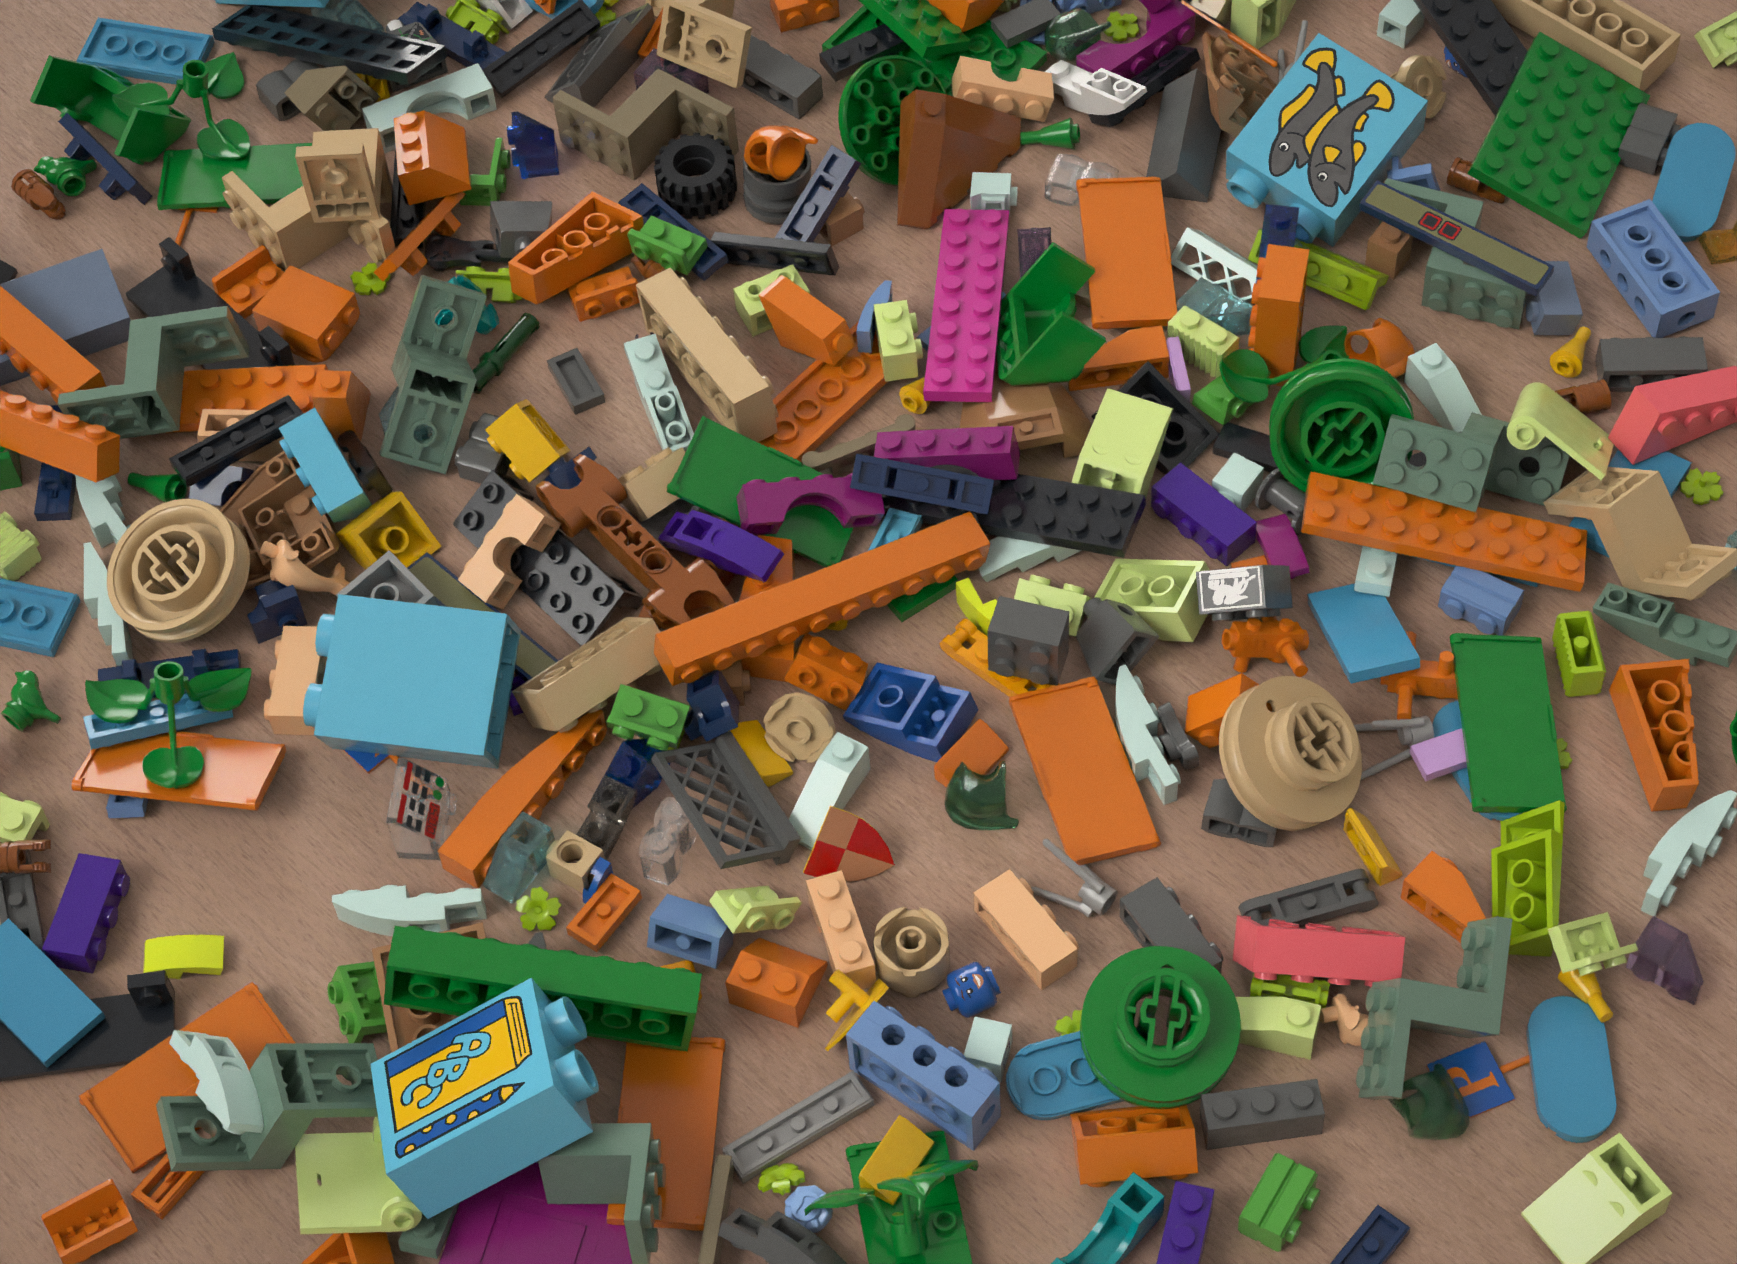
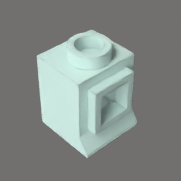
(992, 191)

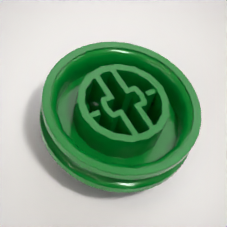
(1335, 420)
(1125, 1054)

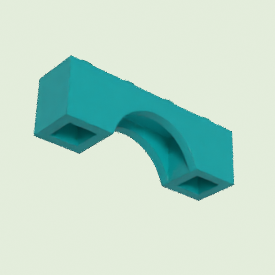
(1122, 1225)

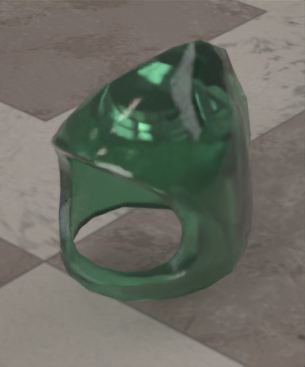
(1072, 34)
(978, 799)
(1435, 1109)

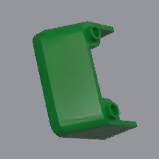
(87, 94)
(1037, 327)

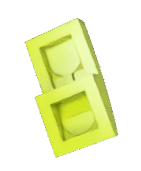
(972, 606)
(184, 954)

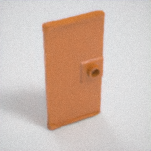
(1129, 250)
(1083, 771)
(233, 772)
(128, 1098)
(681, 1101)

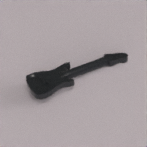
(448, 251)

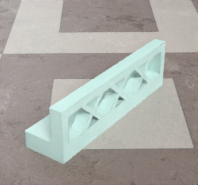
(1218, 253)

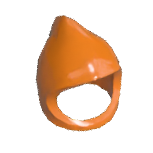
(777, 150)
(1385, 348)

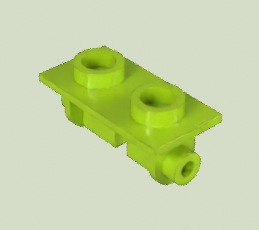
(468, 12)
(498, 282)
(1285, 987)

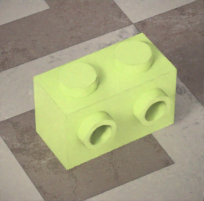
(749, 304)
(896, 340)

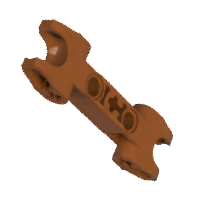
(596, 507)

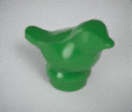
(66, 173)
(27, 702)

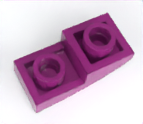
(1281, 544)

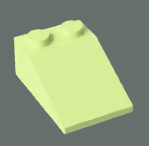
(1159, 593)

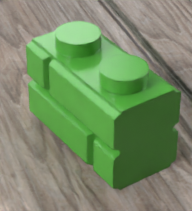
(1278, 1203)

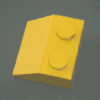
(526, 440)
(388, 526)

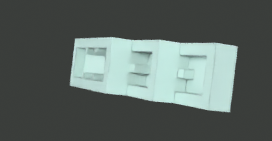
(1012, 553)
(110, 624)

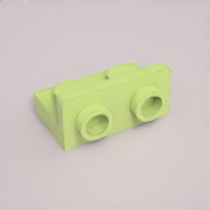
(754, 909)

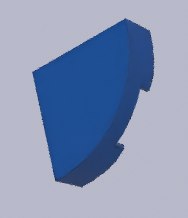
(601, 870)

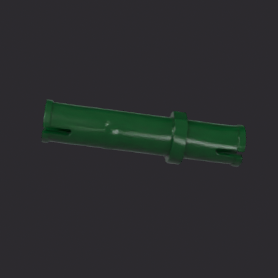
(493, 362)

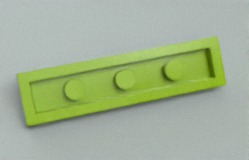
(1335, 274)

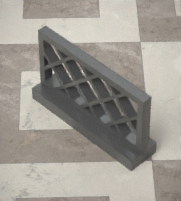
(747, 795)

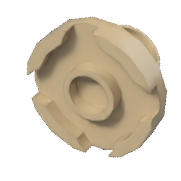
(1424, 77)
(798, 727)

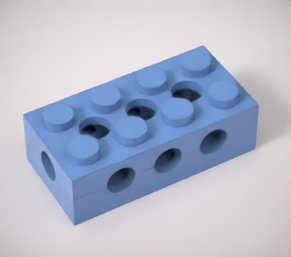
(1652, 269)
(924, 1074)

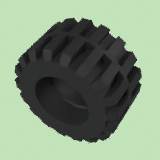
(693, 157)

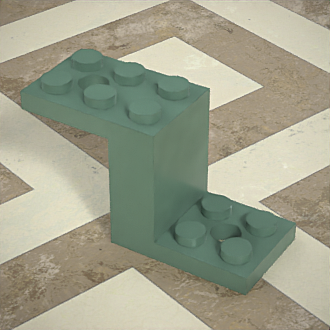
(1456, 285)
(155, 371)
(433, 375)
(1466, 463)
(1462, 1012)
(293, 1088)
(612, 1167)

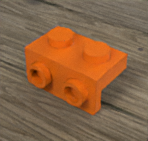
(826, 671)
(89, 1223)

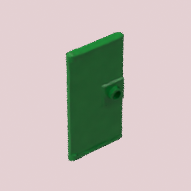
(195, 179)
(724, 460)
(1506, 723)
(943, 1219)

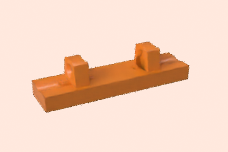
(407, 253)

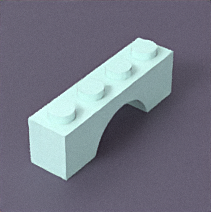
(459, 93)

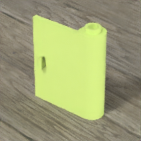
(1545, 413)
(353, 1187)

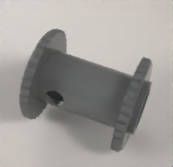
(1282, 495)

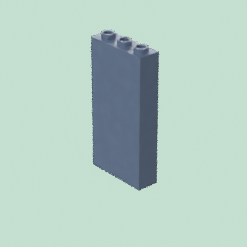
(74, 301)

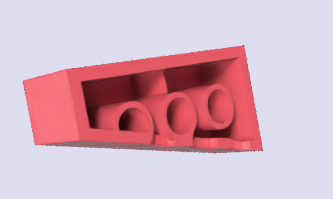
(1675, 413)
(1317, 952)

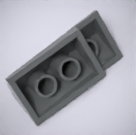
(605, 57)
(1185, 139)

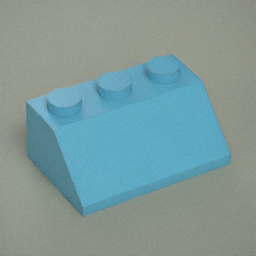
(323, 467)

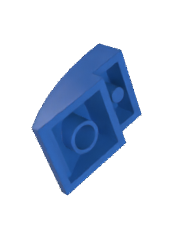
(911, 711)

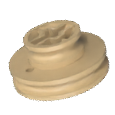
(154, 555)
(1293, 761)

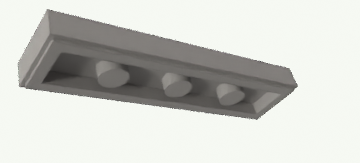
(798, 1126)

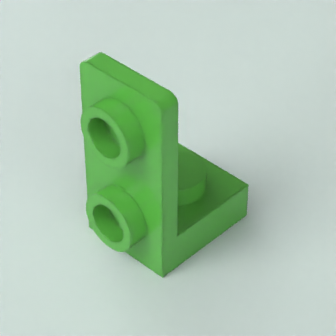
(489, 187)

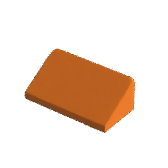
(977, 748)

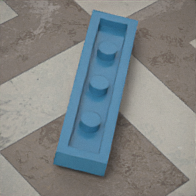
(149, 722)

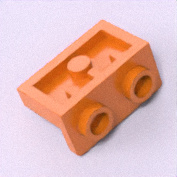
(247, 281)
(604, 294)

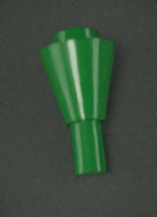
(1061, 134)
(164, 486)

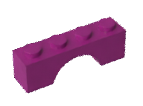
(1165, 30)
(983, 450)
(764, 504)

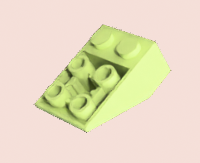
(1259, 20)
(1123, 444)
(1598, 1203)

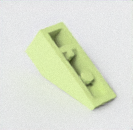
(1279, 1024)

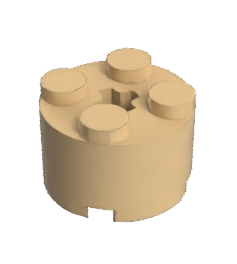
(911, 950)

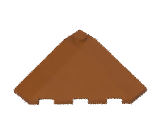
(941, 147)

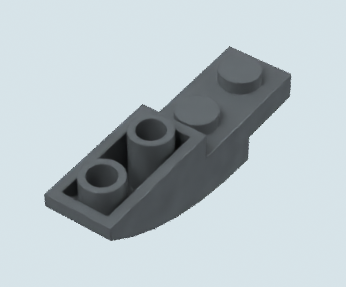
(777, 1239)

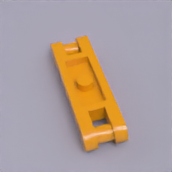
(977, 659)

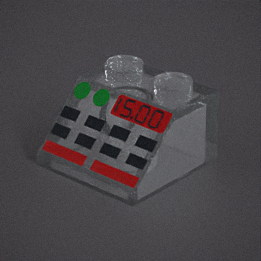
(419, 811)

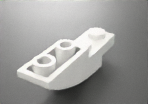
(1093, 92)

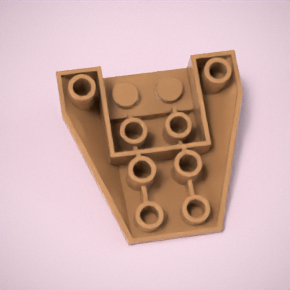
(1234, 83)
(1036, 411)
(279, 507)

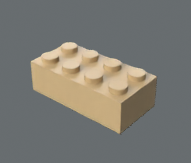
(590, 675)

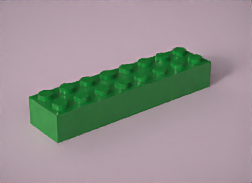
(613, 996)

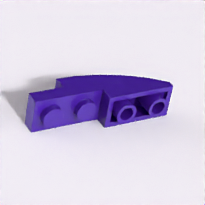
(722, 543)

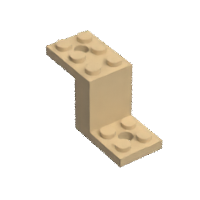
(693, 31)
(345, 175)
(290, 229)
(1643, 533)

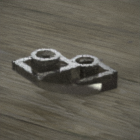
(607, 814)

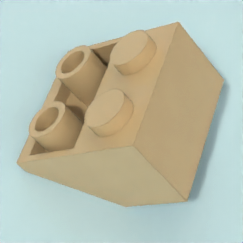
(648, 486)

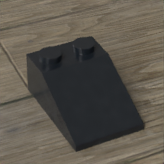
(1187, 430)

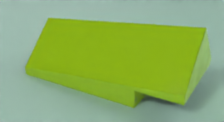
(1529, 877)

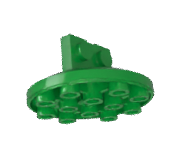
(872, 112)

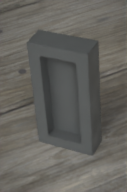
(1024, 21)
(576, 381)

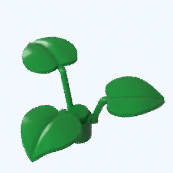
(217, 77)
(1247, 372)
(122, 698)
(905, 1225)

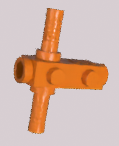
(1267, 639)
(1431, 679)

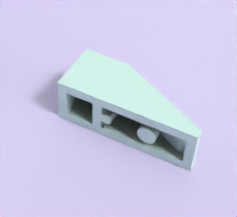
(1440, 387)
(831, 783)

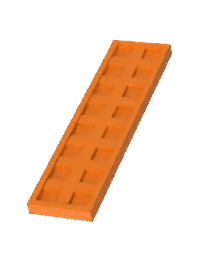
(1445, 533)

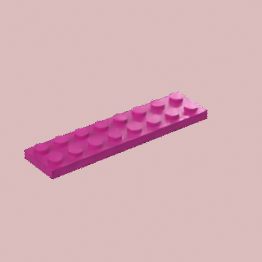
(967, 306)

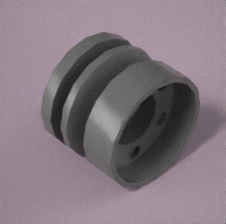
(773, 198)

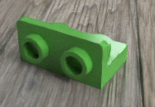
(667, 245)
(1219, 402)
(647, 717)
(357, 1000)

